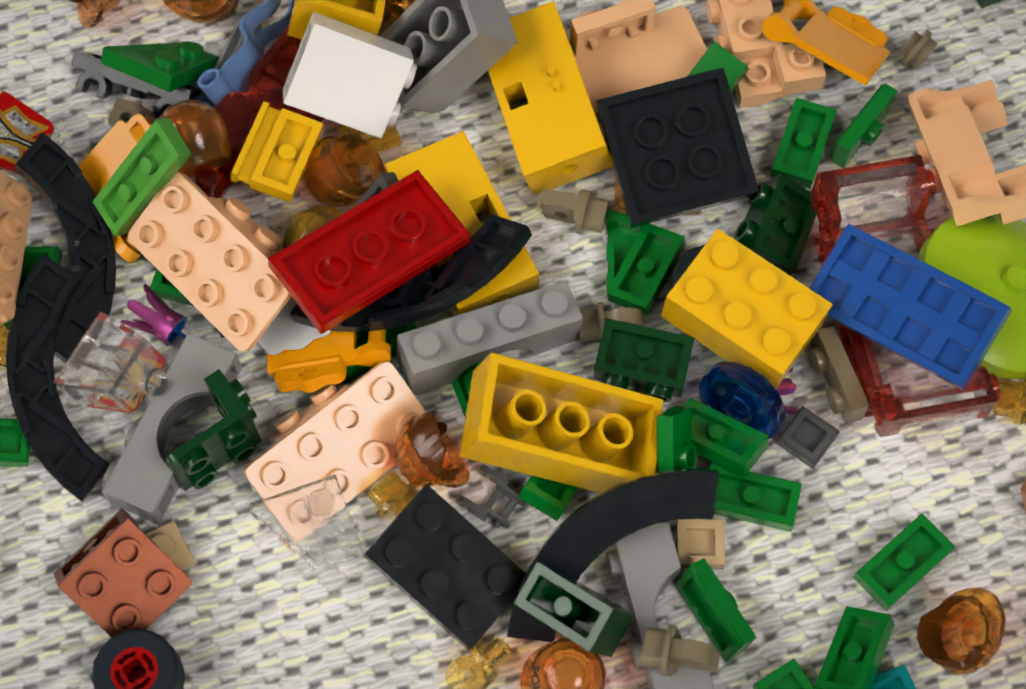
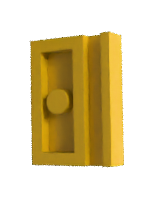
(277, 152)

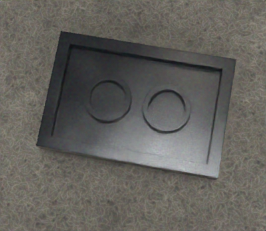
(446, 567)

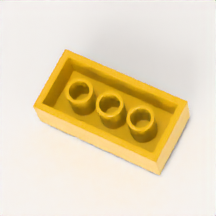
(558, 425)

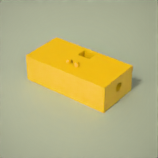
(558, 128)
(466, 189)

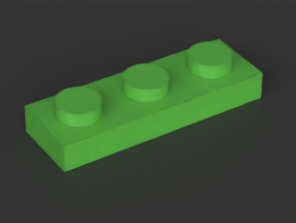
(141, 176)

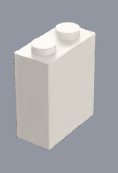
(349, 75)

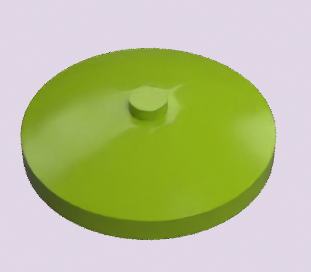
(994, 262)

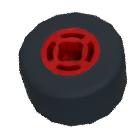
(157, 662)

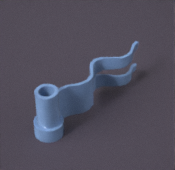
(237, 69)

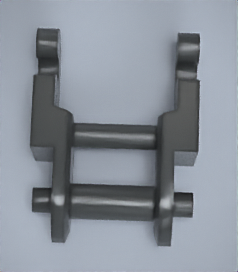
(484, 511)

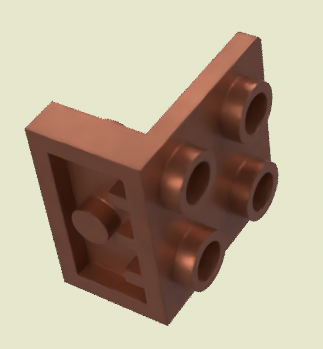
(122, 577)

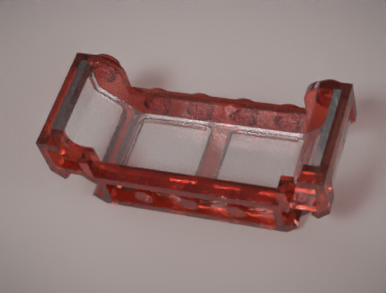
(890, 205)

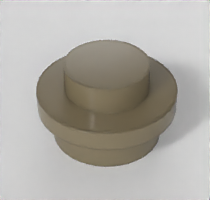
(917, 48)

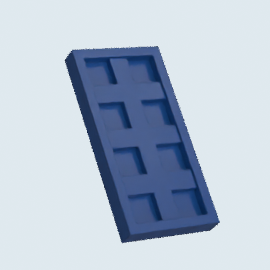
(909, 306)

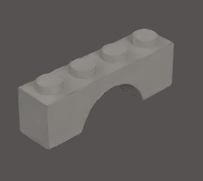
(447, 348)
(141, 478)
(646, 566)

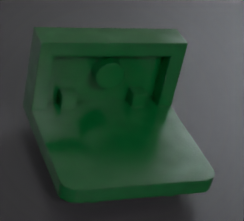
(226, 441)

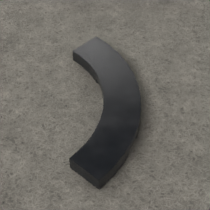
(85, 234)
(432, 292)
(33, 375)
(609, 519)

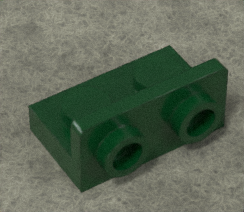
(778, 222)
(643, 359)

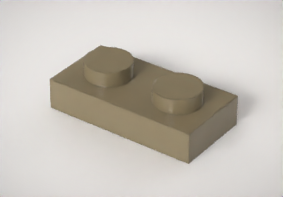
(844, 389)

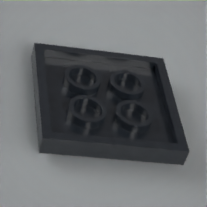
(677, 147)

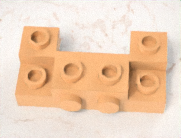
(774, 67)
(957, 156)

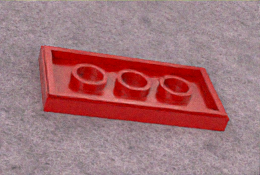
(369, 251)

